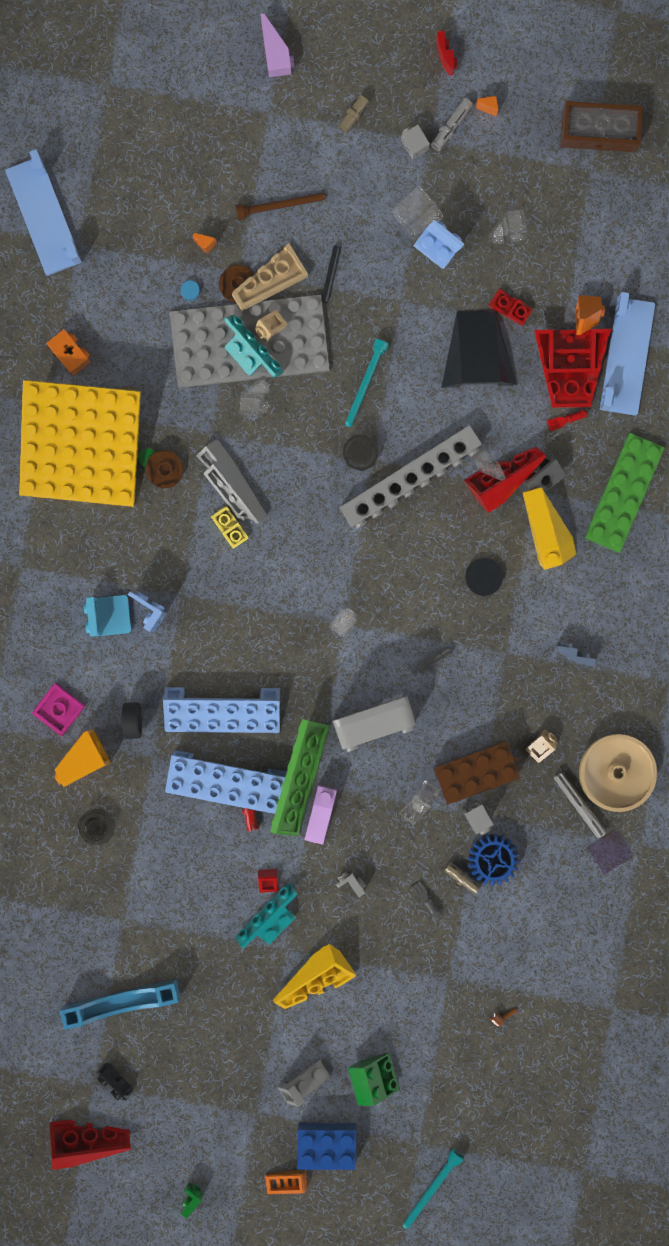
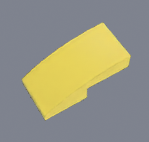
(229, 527)

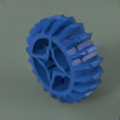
(496, 851)

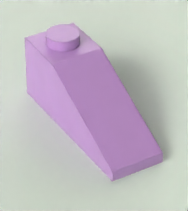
(277, 52)
(320, 814)

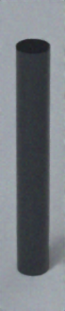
(330, 274)

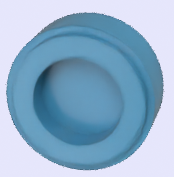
(190, 290)

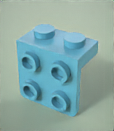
(107, 615)

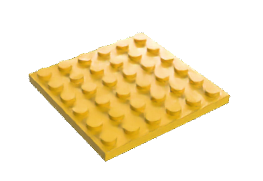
(79, 442)

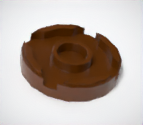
(232, 279)
(164, 469)

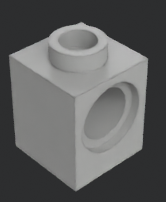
(415, 141)

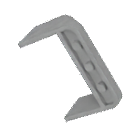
(374, 723)

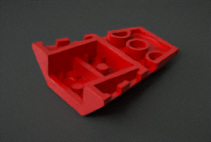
(571, 364)

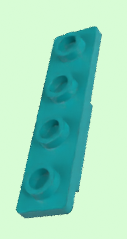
(248, 351)
(270, 920)

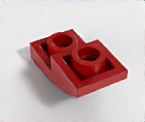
(446, 56)
(510, 307)

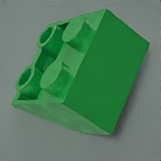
(373, 1079)

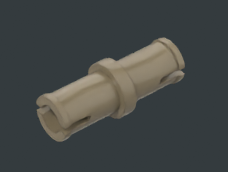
(353, 114)
(462, 878)

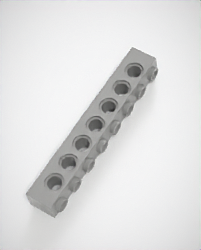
(465, 437)

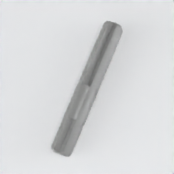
(580, 805)

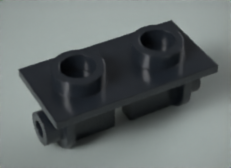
(119, 1087)

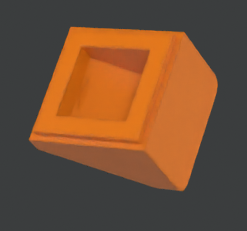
(488, 105)
(205, 242)

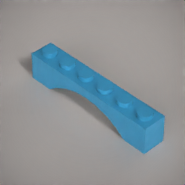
(143, 997)

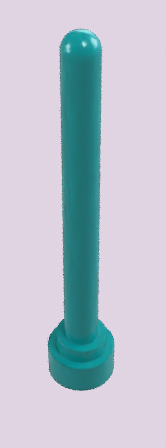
(379, 349)
(453, 1161)

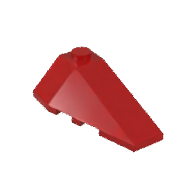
(494, 492)
(79, 1145)

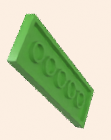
(624, 492)
(299, 778)

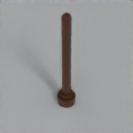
(244, 211)

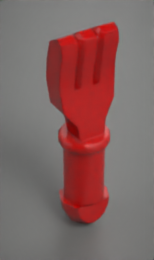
(559, 422)

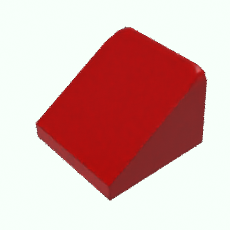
(268, 880)

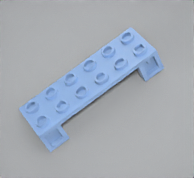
(43, 215)
(627, 355)
(221, 713)
(224, 783)

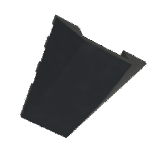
(477, 352)

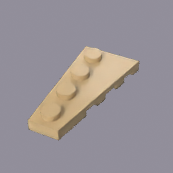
(278, 274)

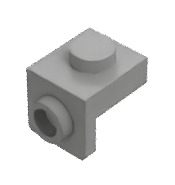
(356, 883)

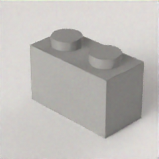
(478, 818)

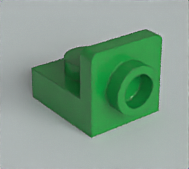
(192, 1200)

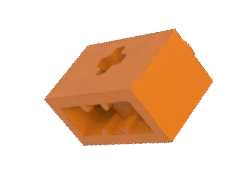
(59, 346)

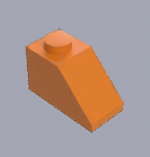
(588, 313)

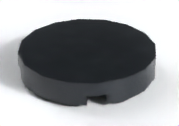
(484, 577)

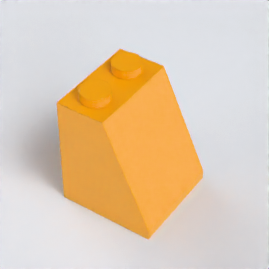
(82, 759)

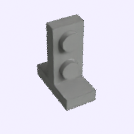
(304, 1083)

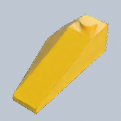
(550, 535)
(320, 971)

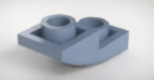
(571, 653)

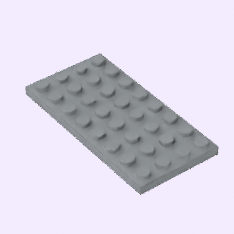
(202, 335)

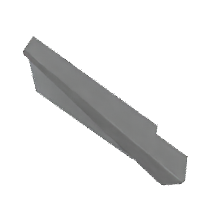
(230, 483)

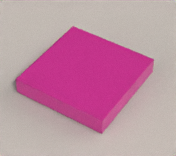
(58, 709)

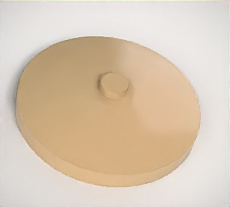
(618, 772)

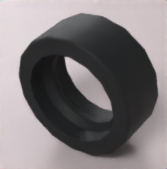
(132, 720)

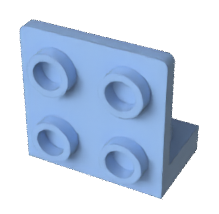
(438, 243)
(152, 620)

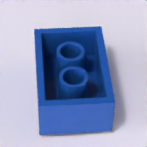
(326, 1146)

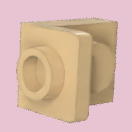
(269, 326)
(542, 746)

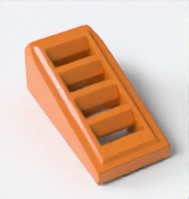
(293, 1174)

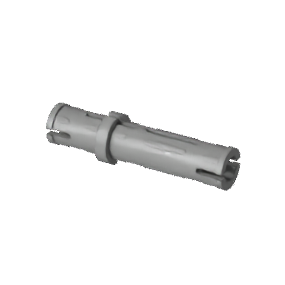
(447, 130)

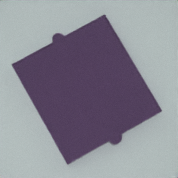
(609, 852)

